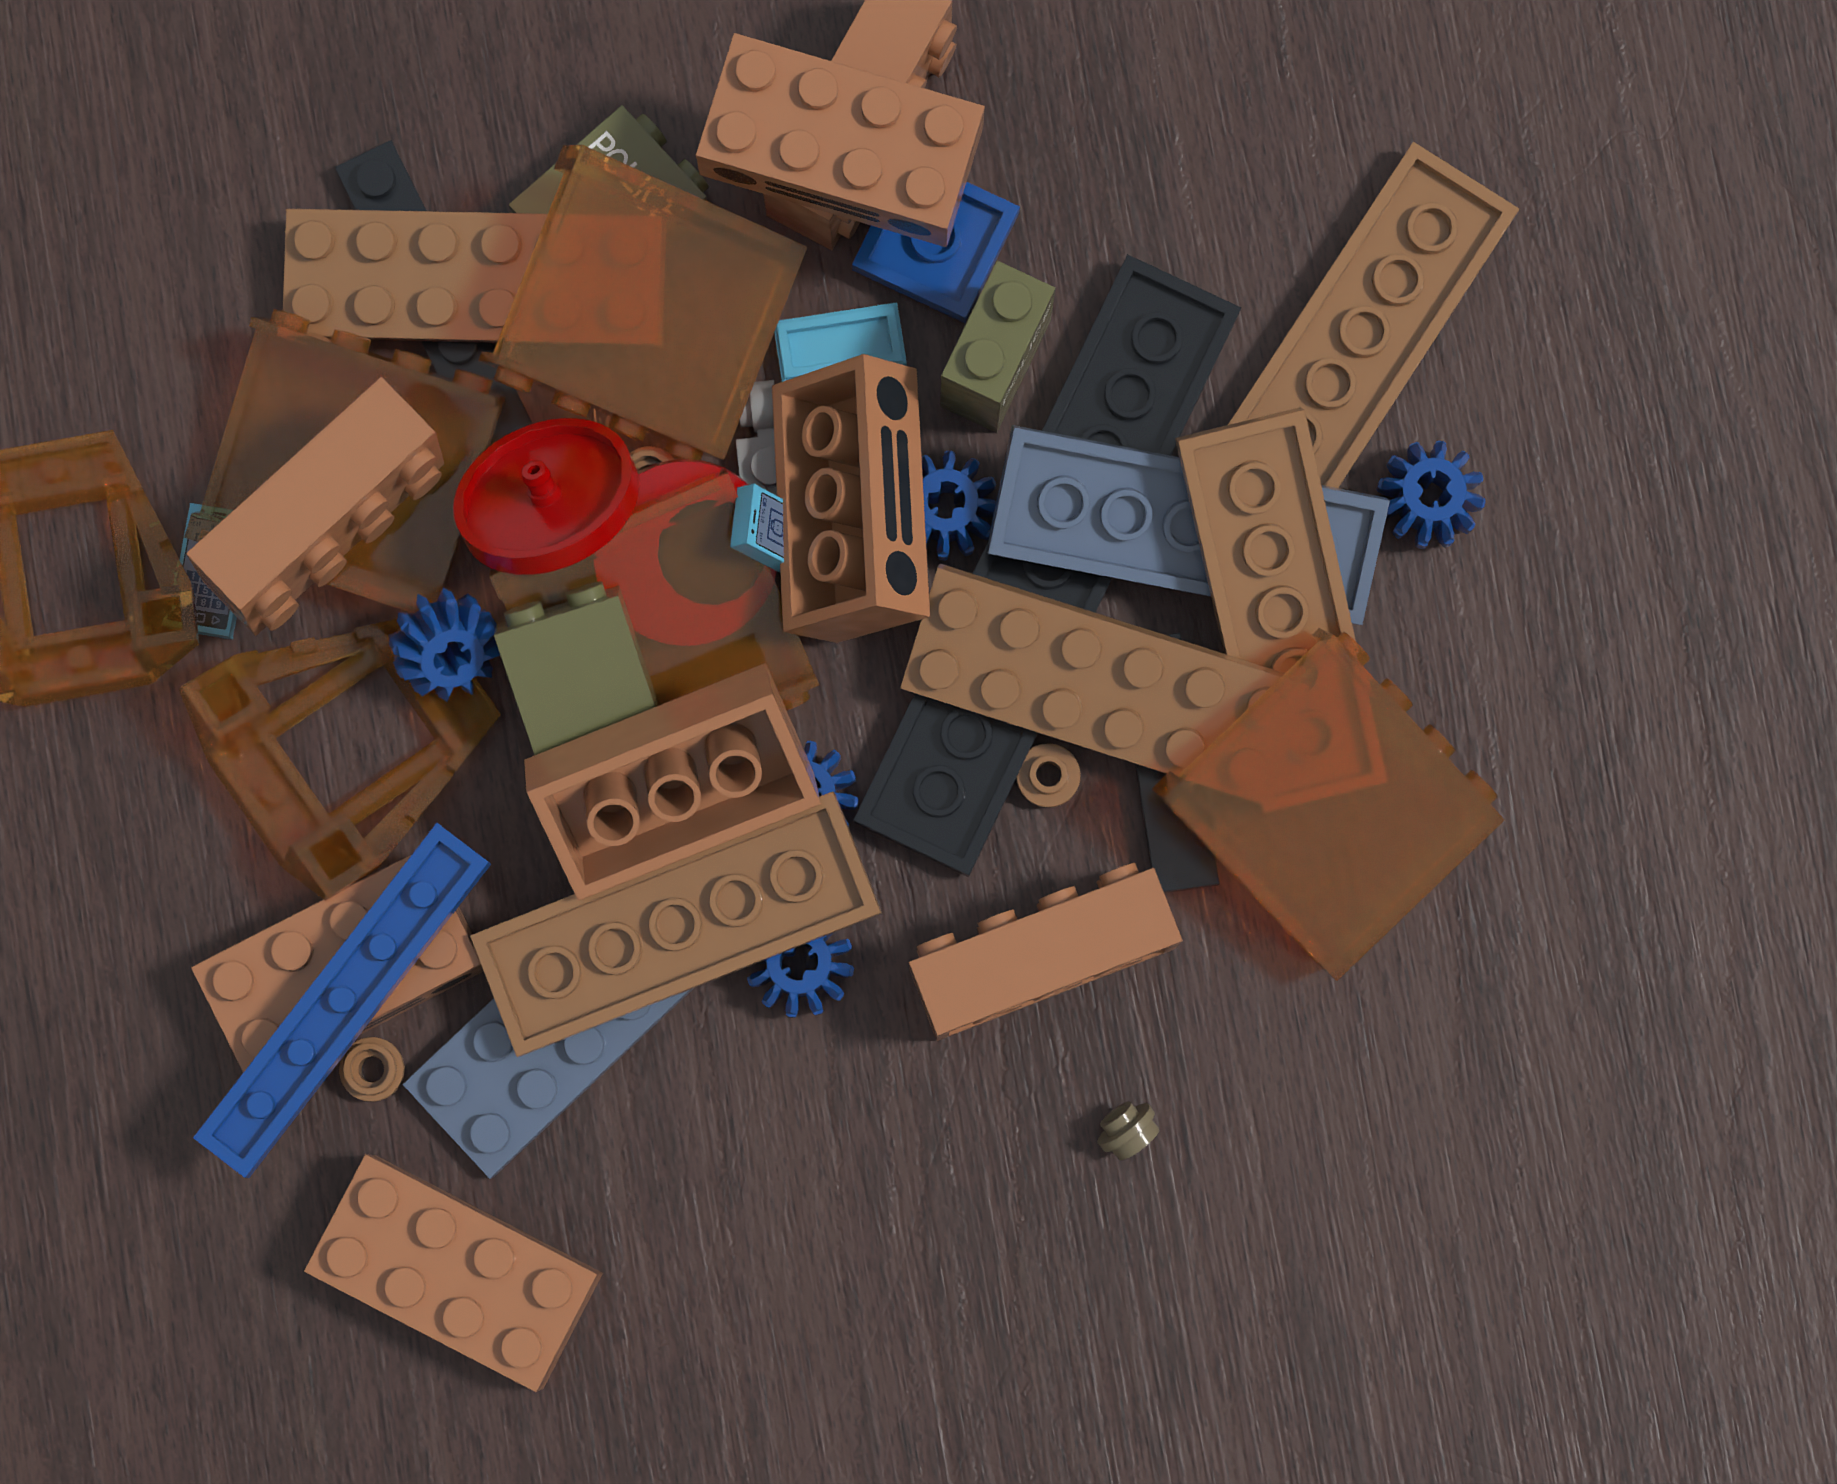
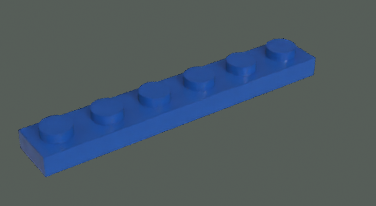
(342, 1001)

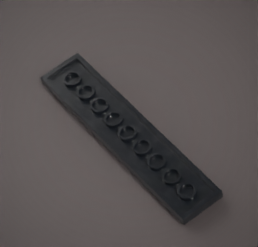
(1126, 389)

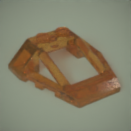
(105, 657)
(243, 751)

